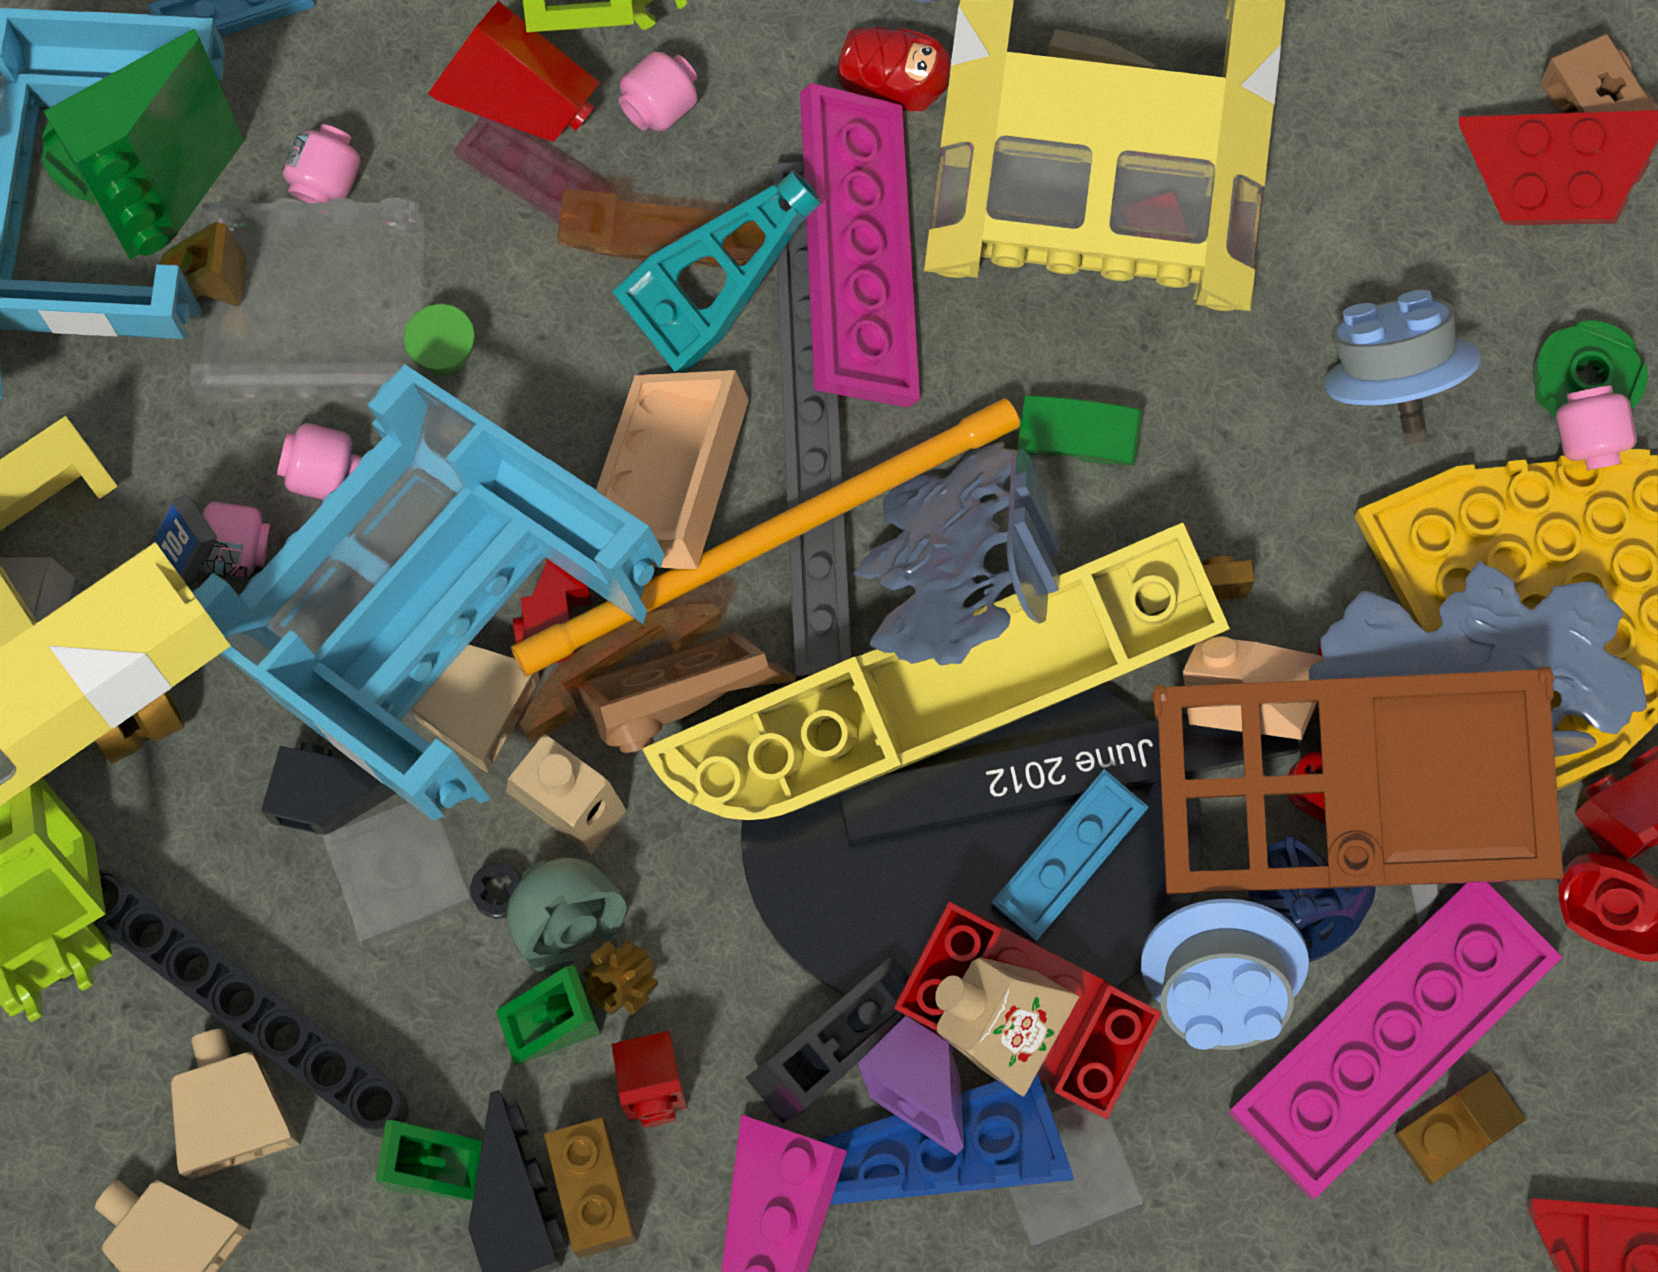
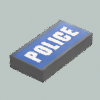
(184, 537)

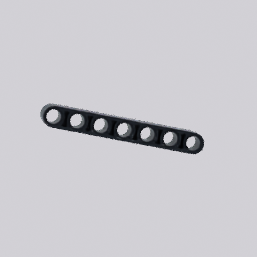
(262, 1021)

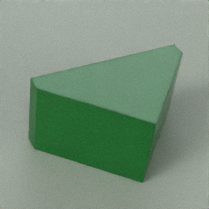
(548, 1017)
(428, 1162)

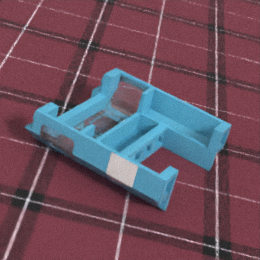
(409, 571)

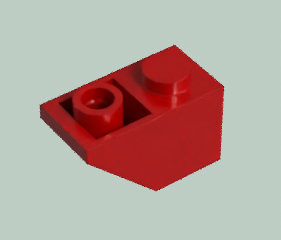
(649, 1079)

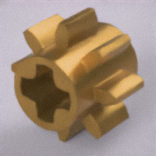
(619, 977)

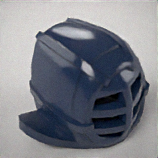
(1338, 906)

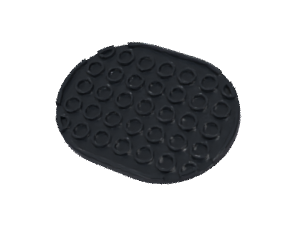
(856, 904)

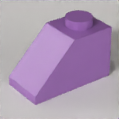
(917, 1081)

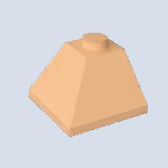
(1240, 661)

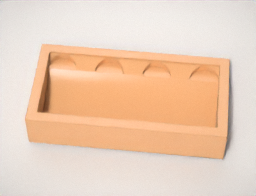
(675, 456)

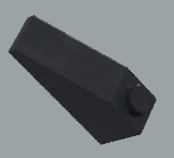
(831, 1043)

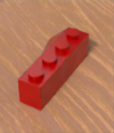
(1624, 812)

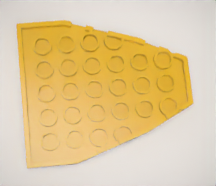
(1543, 531)

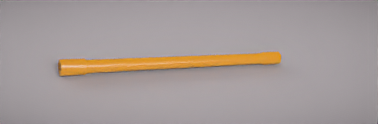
(971, 433)

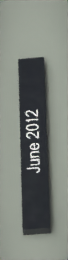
(1033, 777)

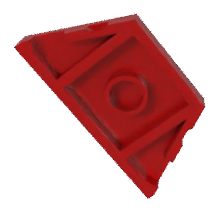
(1561, 163)
(1597, 1235)

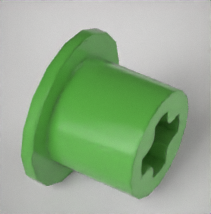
(439, 339)

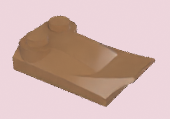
(639, 699)

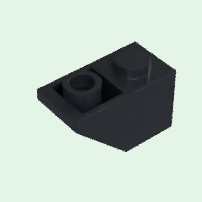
(319, 791)

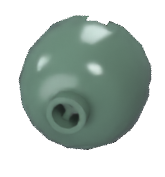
(560, 908)

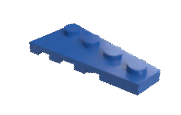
(1005, 1145)

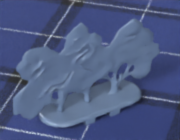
(945, 550)
(1493, 631)

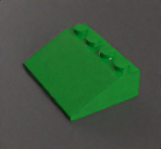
(150, 141)

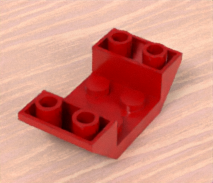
(1100, 1035)

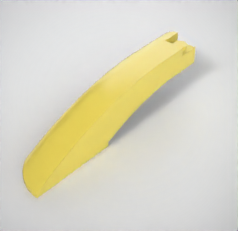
(890, 713)

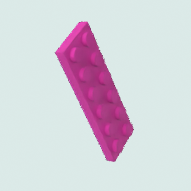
(859, 247)
(1394, 1036)

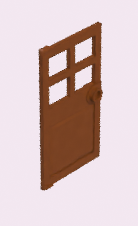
(1416, 781)

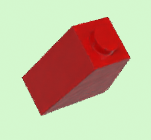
(516, 78)

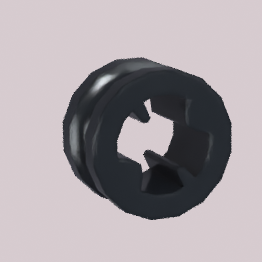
(479, 891)

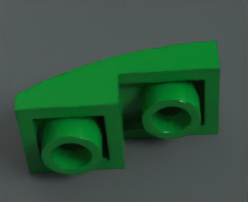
(1080, 430)

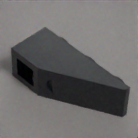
(506, 1210)

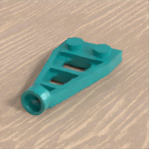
(666, 311)

